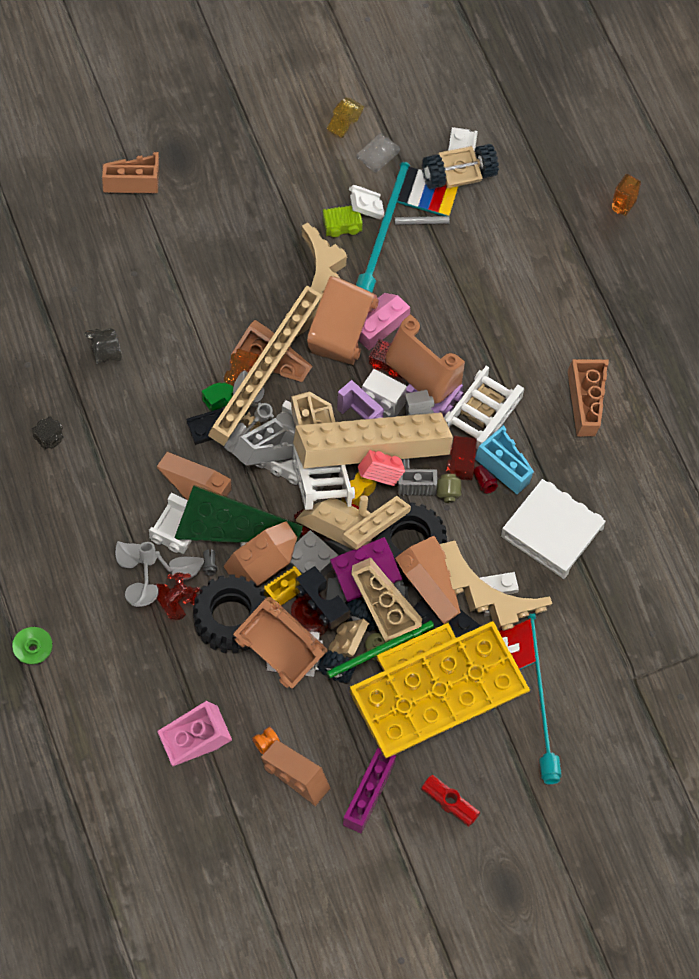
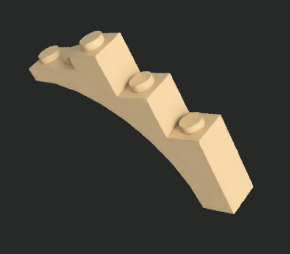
(327, 262)
(504, 608)

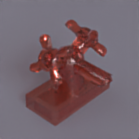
(171, 597)

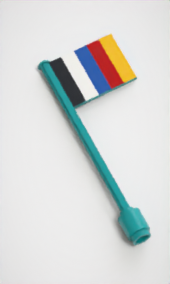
(411, 191)

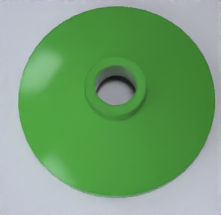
(32, 637)

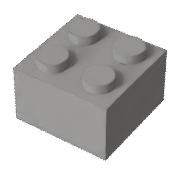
(312, 552)

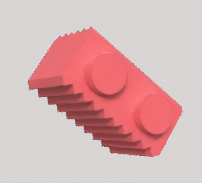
(381, 468)

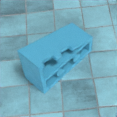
(504, 461)

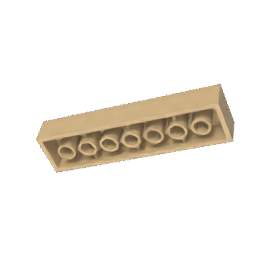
(351, 440)

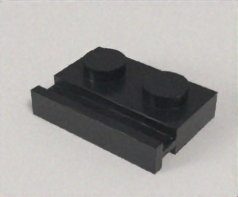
(202, 424)

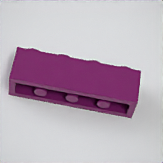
(369, 791)

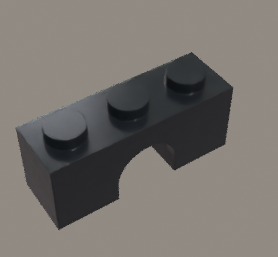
(330, 612)

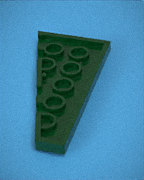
(224, 519)

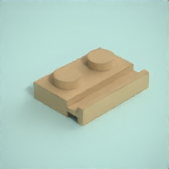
(482, 407)

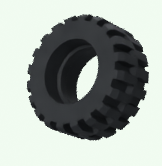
(419, 520)
(218, 592)

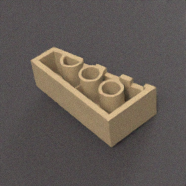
(387, 605)

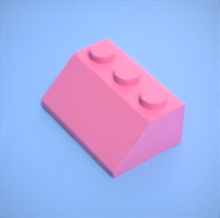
(384, 319)

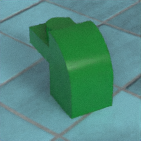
(217, 395)

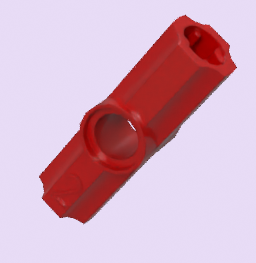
(440, 792)

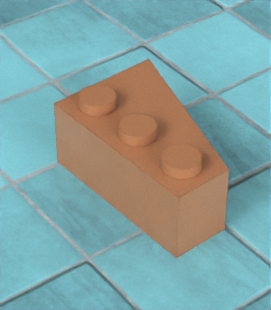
(132, 176)
(296, 772)

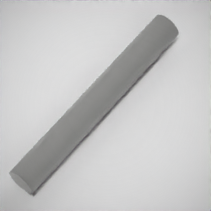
(422, 220)

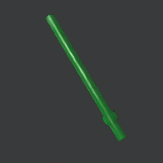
(379, 649)

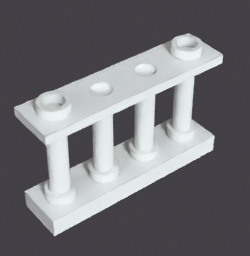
(502, 410)
(307, 483)

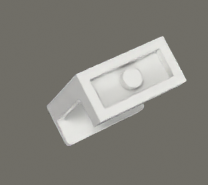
(168, 523)

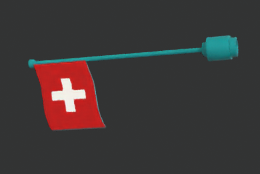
(524, 650)

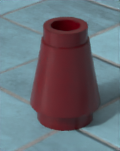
(486, 481)

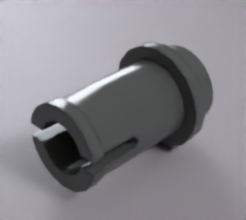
(209, 563)

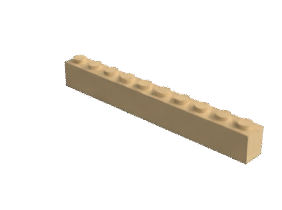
(264, 366)

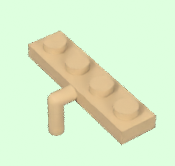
(375, 522)

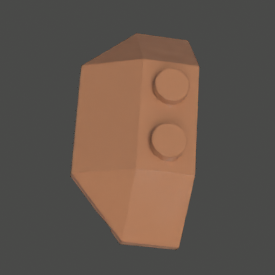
(263, 554)

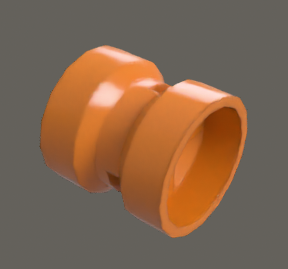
(265, 740)

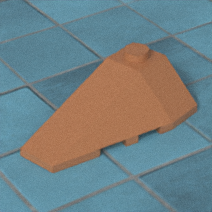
(255, 341)
(185, 474)
(428, 572)

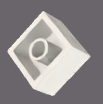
(386, 392)

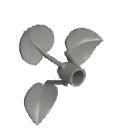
(261, 414)
(130, 554)

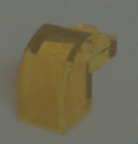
(344, 113)

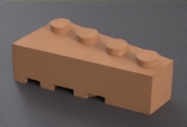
(587, 393)

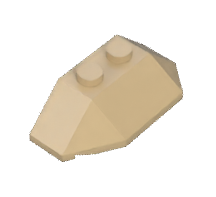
(310, 409)
(331, 519)

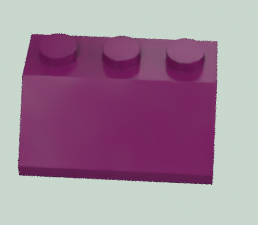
(380, 554)

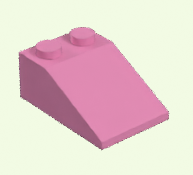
(194, 734)

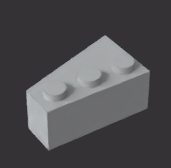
(265, 444)

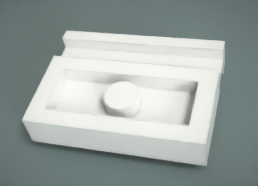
(462, 138)
(366, 202)

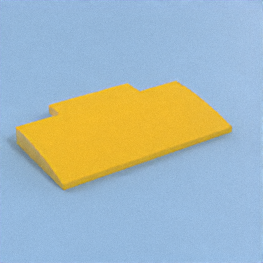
(436, 685)

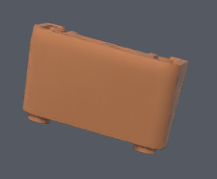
(340, 320)
(421, 366)
(280, 641)

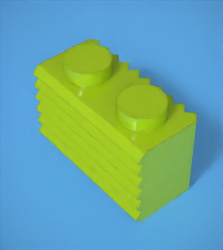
(341, 221)

